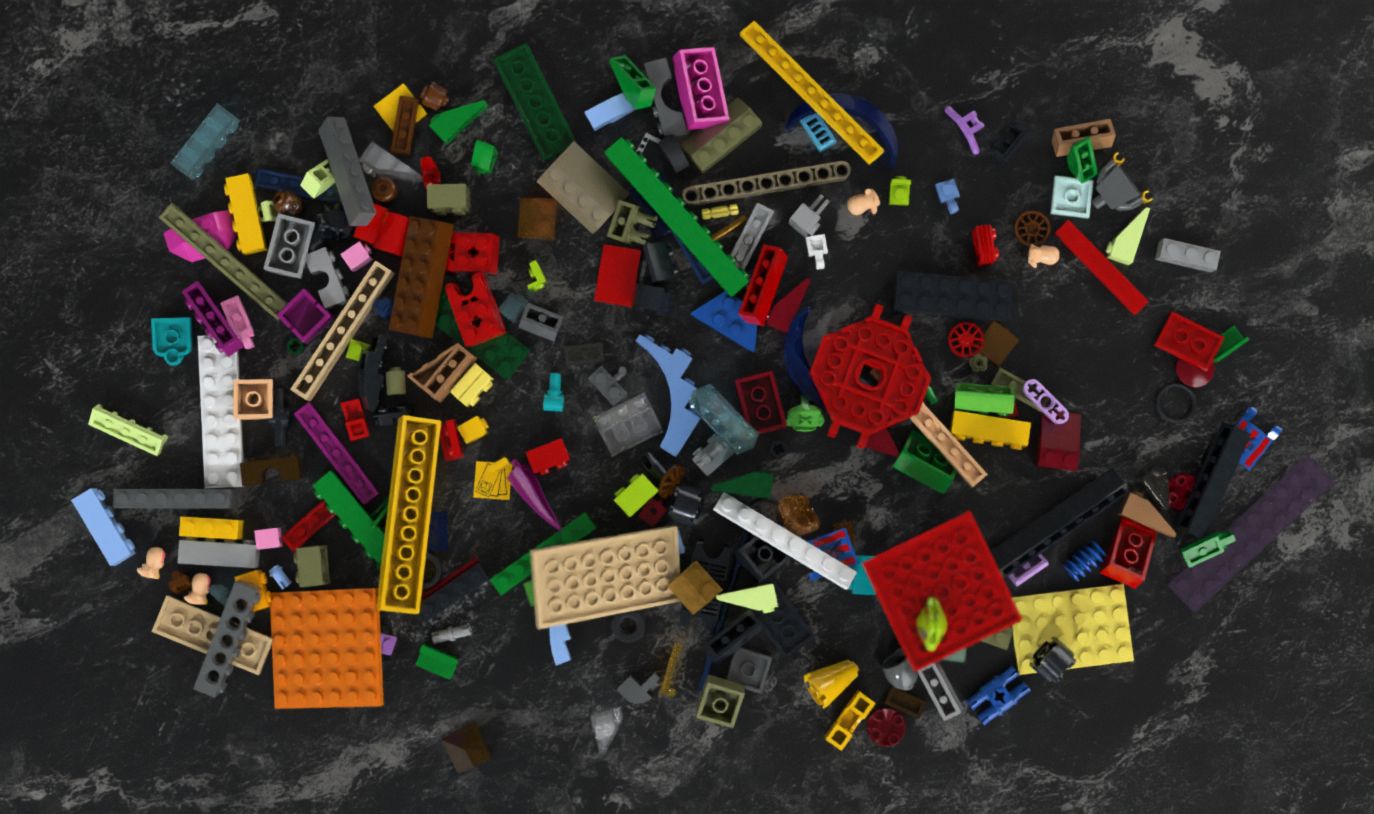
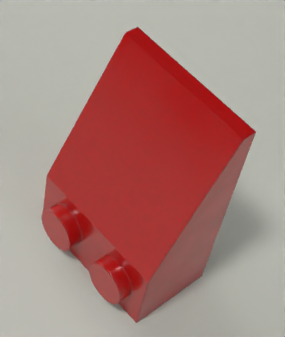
(1129, 553)

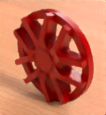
(966, 339)

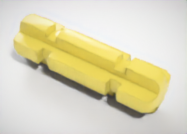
(721, 211)

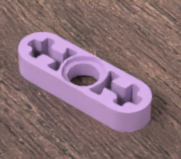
(1052, 414)

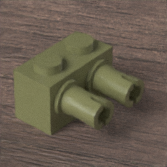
(626, 221)

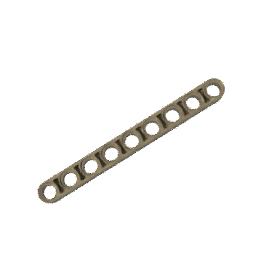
(774, 178)

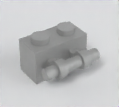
(712, 455)

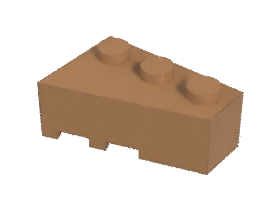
(443, 372)

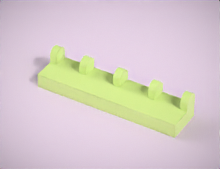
(127, 430)

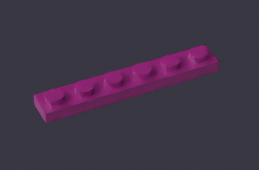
(336, 453)

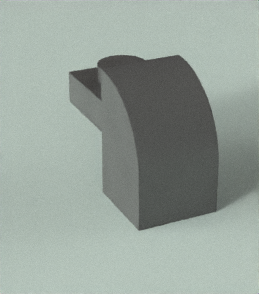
(638, 693)

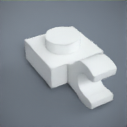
(817, 247)

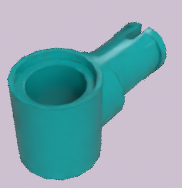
(554, 399)

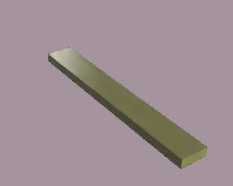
(223, 260)

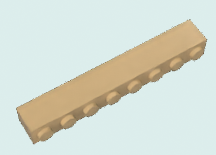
(342, 331)

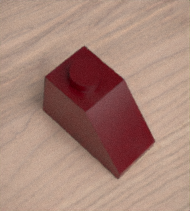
(883, 443)

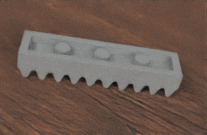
(751, 235)

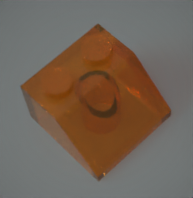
(538, 218)

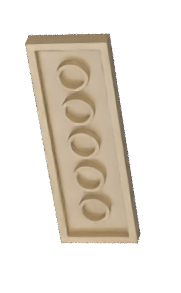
(197, 628)

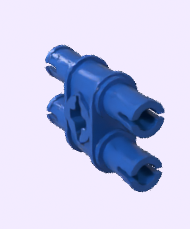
(1008, 697)

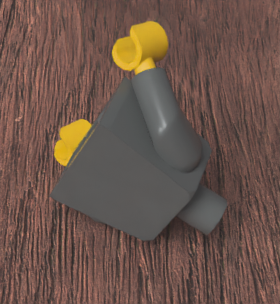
(1117, 188)

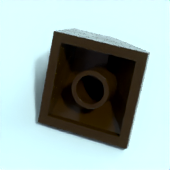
(467, 747)

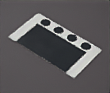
(649, 149)

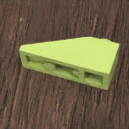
(318, 179)
(1126, 242)
(757, 598)

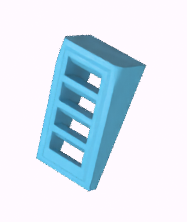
(827, 133)

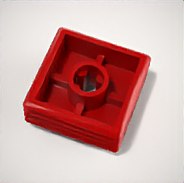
(984, 245)

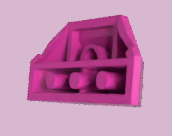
(215, 224)

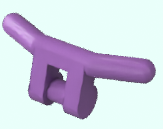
(967, 131)

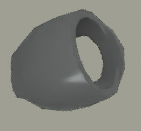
(899, 675)

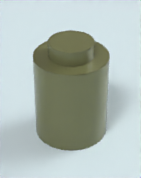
(395, 381)

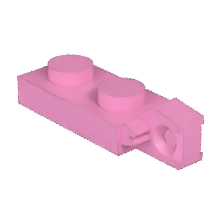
(239, 320)

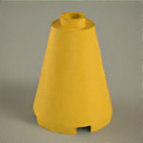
(830, 681)

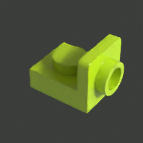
(899, 191)
(536, 273)

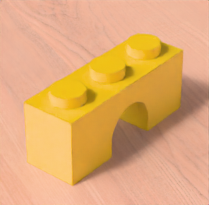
(211, 528)
(845, 724)

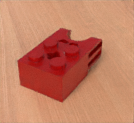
(463, 249)
(476, 306)

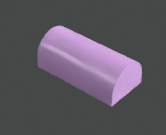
(1028, 570)

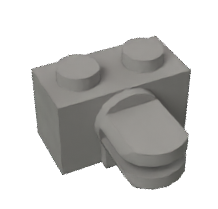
(805, 219)

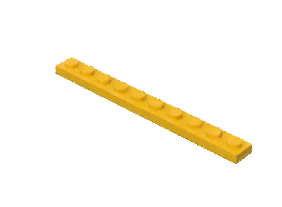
(812, 93)

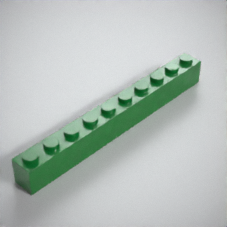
(676, 217)

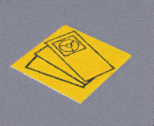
(491, 485)

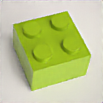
(636, 494)

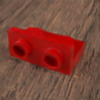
(450, 441)

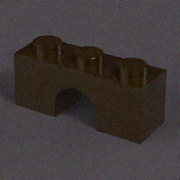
(254, 471)

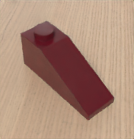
(786, 309)

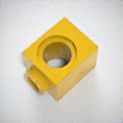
(473, 429)

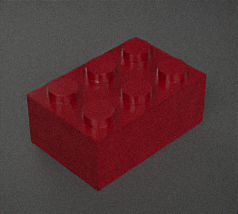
(761, 402)

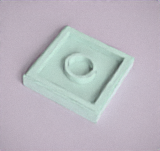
(1071, 197)

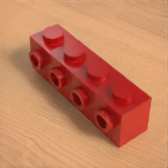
(763, 285)

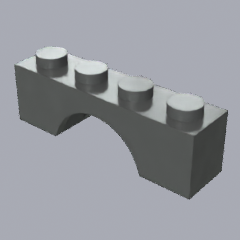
(670, 121)

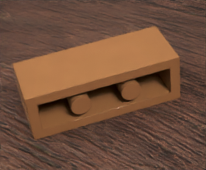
(1100, 132)

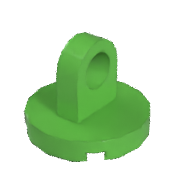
(805, 416)

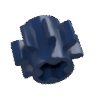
(383, 307)

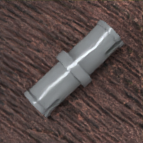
(451, 633)

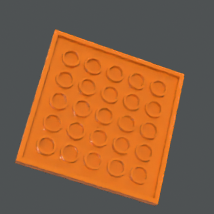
(326, 649)

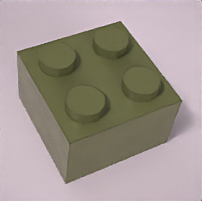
(448, 199)
(312, 566)
(720, 701)

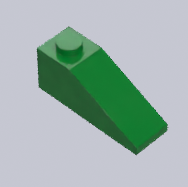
(634, 84)
(454, 121)
(1082, 160)

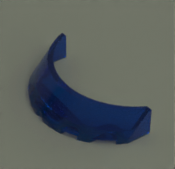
(859, 108)
(796, 359)

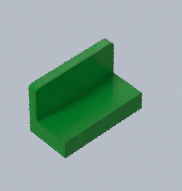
(1231, 342)
(437, 661)

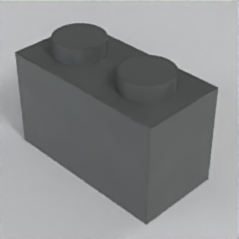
(540, 322)

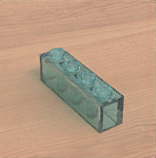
(205, 142)
(723, 419)

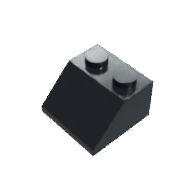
(659, 262)

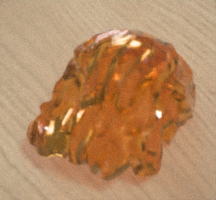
(797, 516)

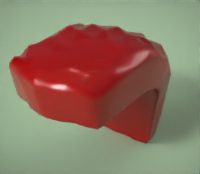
(430, 171)

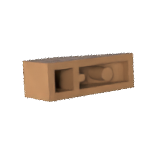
(1143, 512)

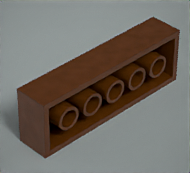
(421, 277)

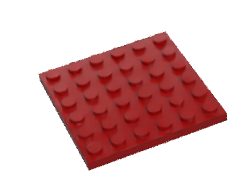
(954, 569)

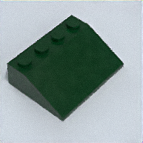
(752, 484)

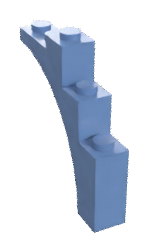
(674, 366)

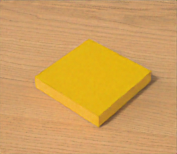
(388, 106)

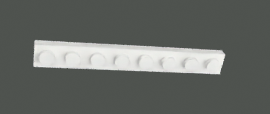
(785, 540)

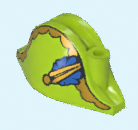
(931, 623)

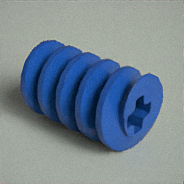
(1084, 560)

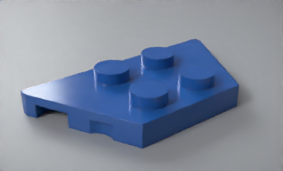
(723, 316)

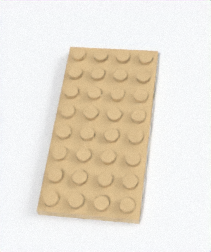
(604, 576)

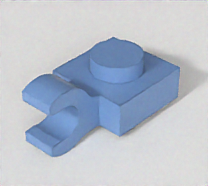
(948, 193)

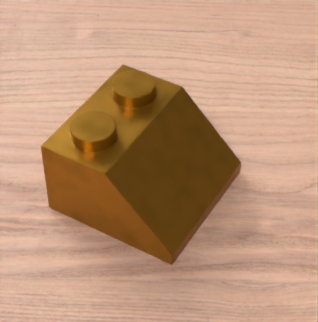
(694, 587)

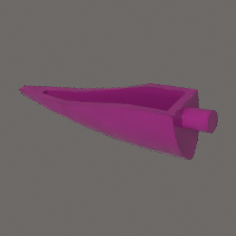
(529, 489)

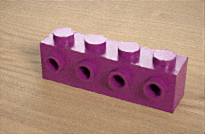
(212, 318)

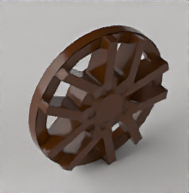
(1032, 228)
(671, 481)

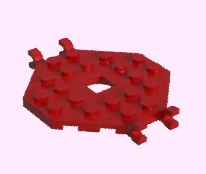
(857, 404)

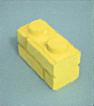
(472, 385)

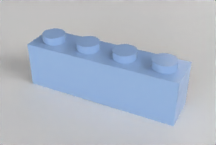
(103, 526)

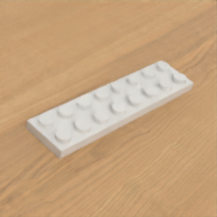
(220, 430)

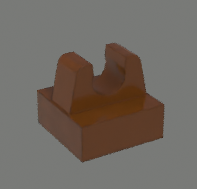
(180, 582)

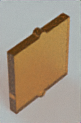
(997, 343)

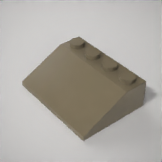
(583, 187)

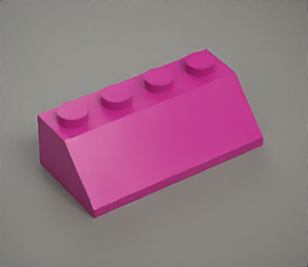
(700, 88)

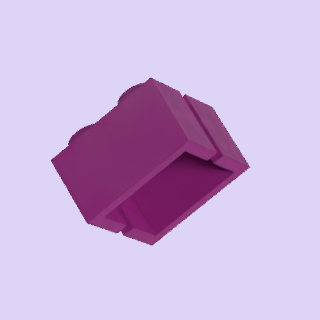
(306, 315)

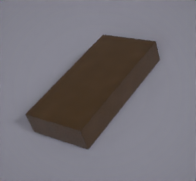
(905, 702)

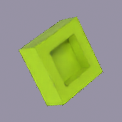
(355, 349)

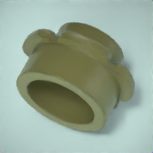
(973, 363)

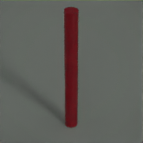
(449, 578)

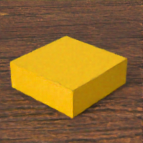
(499, 465)

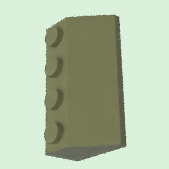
(713, 143)

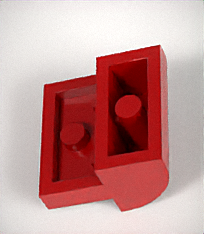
(392, 233)

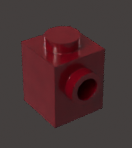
(653, 511)

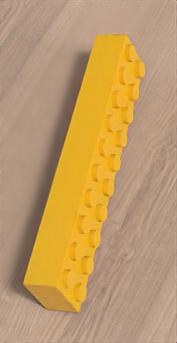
(408, 515)

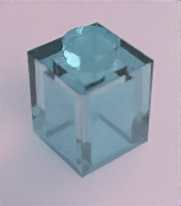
(513, 307)

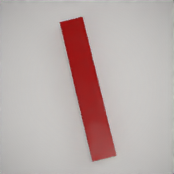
(1101, 267)

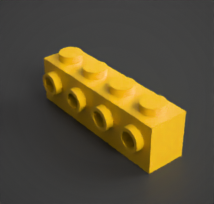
(246, 214)
(989, 429)

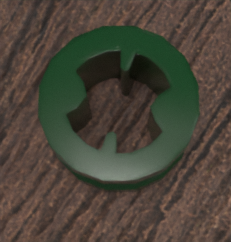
(291, 342)

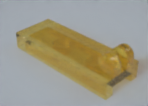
(666, 689)

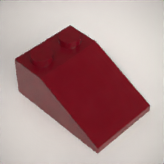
(1059, 443)

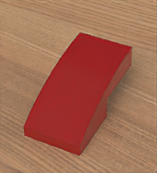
(355, 419)

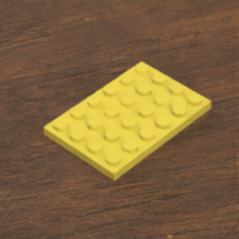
(1086, 620)

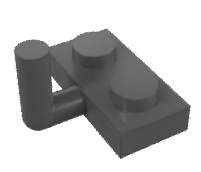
(609, 385)

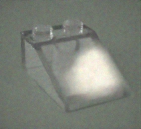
(381, 163)

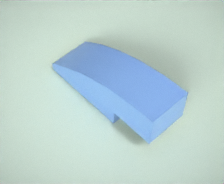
(609, 111)
(558, 636)

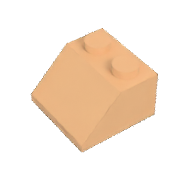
(253, 399)

